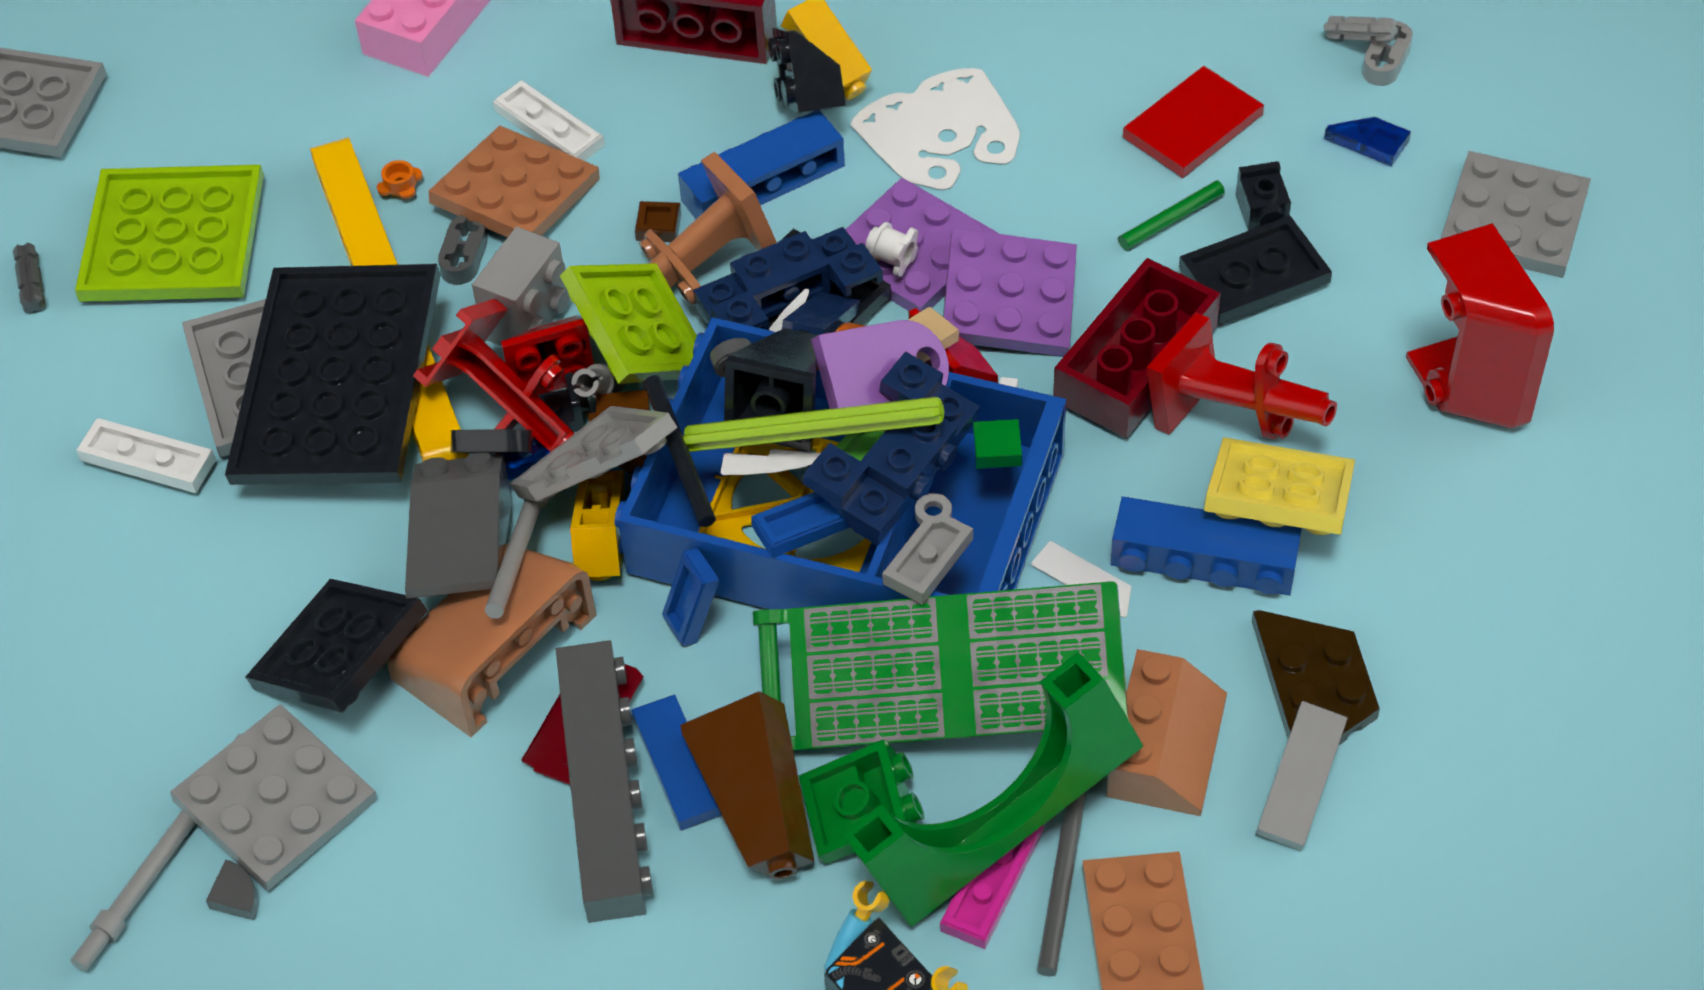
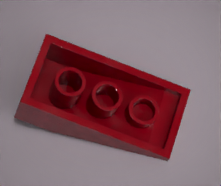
(697, 27)

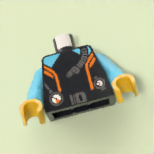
(872, 956)

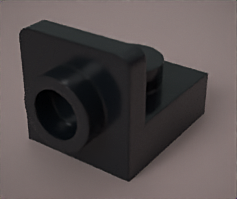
(567, 404)

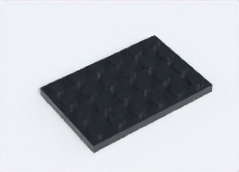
(334, 375)

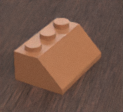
(1179, 724)

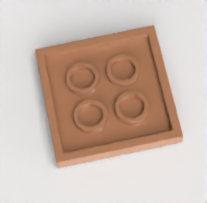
(514, 184)

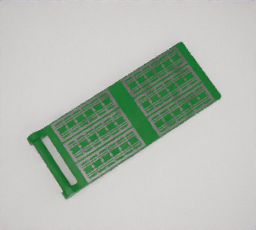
(938, 666)

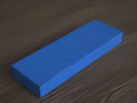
(673, 762)

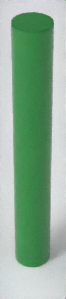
(1171, 215)

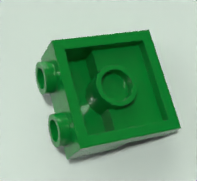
(851, 788)

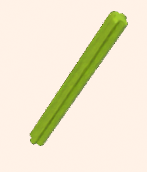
(814, 424)

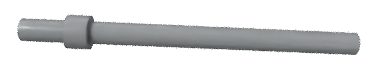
(513, 558)
(110, 922)

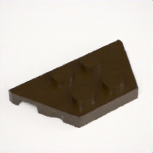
(1316, 667)

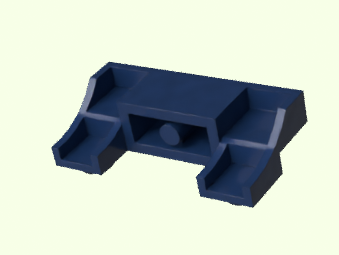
(774, 276)
(901, 462)

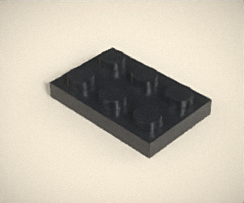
(1257, 268)

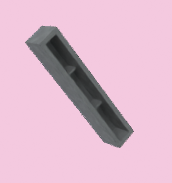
(600, 782)

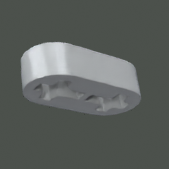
(1393, 55)

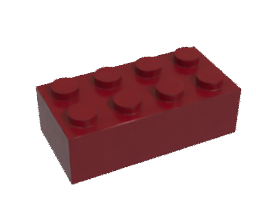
(1107, 365)

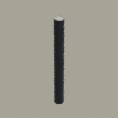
(681, 455)

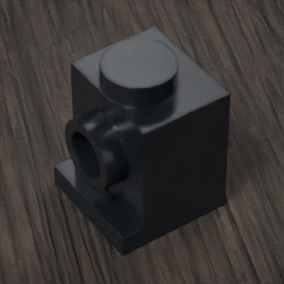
(1262, 194)

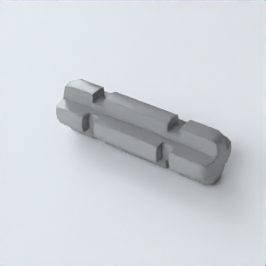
(1360, 28)

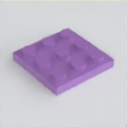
(907, 208)
(1010, 291)

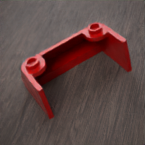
(1502, 337)

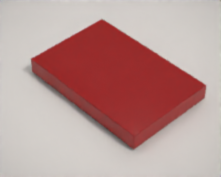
(1193, 121)

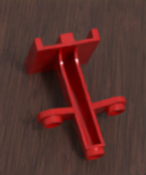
(468, 352)
(1190, 372)

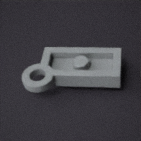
(929, 550)

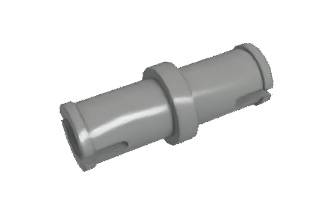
(595, 380)

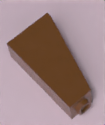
(754, 781)

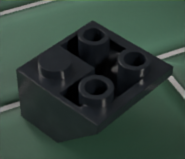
(806, 74)

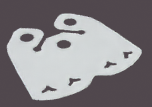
(925, 113)

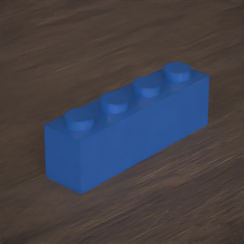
(772, 162)
(1204, 546)

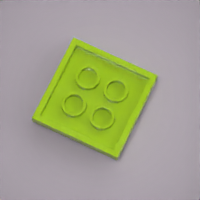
(632, 319)

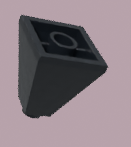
(772, 379)

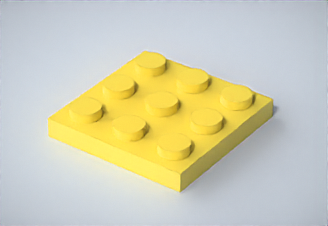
(1280, 486)

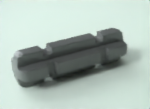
(28, 277)

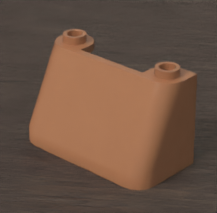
(462, 652)

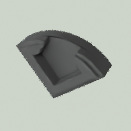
(233, 892)

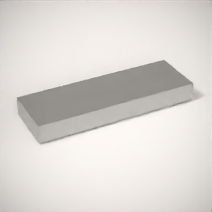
(1301, 776)

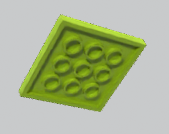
(170, 233)

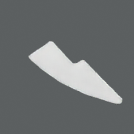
(775, 462)

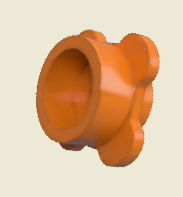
(399, 179)

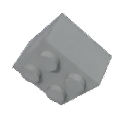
(526, 281)

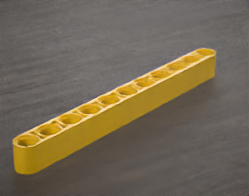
(368, 245)

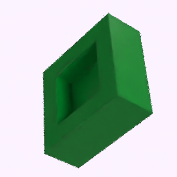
(997, 443)

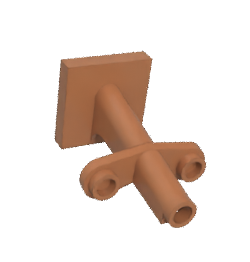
(730, 217)

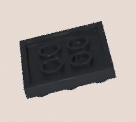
(336, 645)

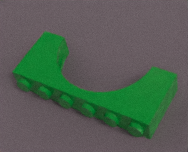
(1080, 745)

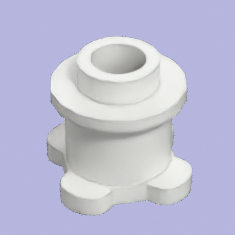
(893, 246)

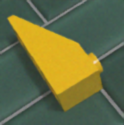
(593, 528)

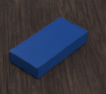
(797, 524)
(690, 597)

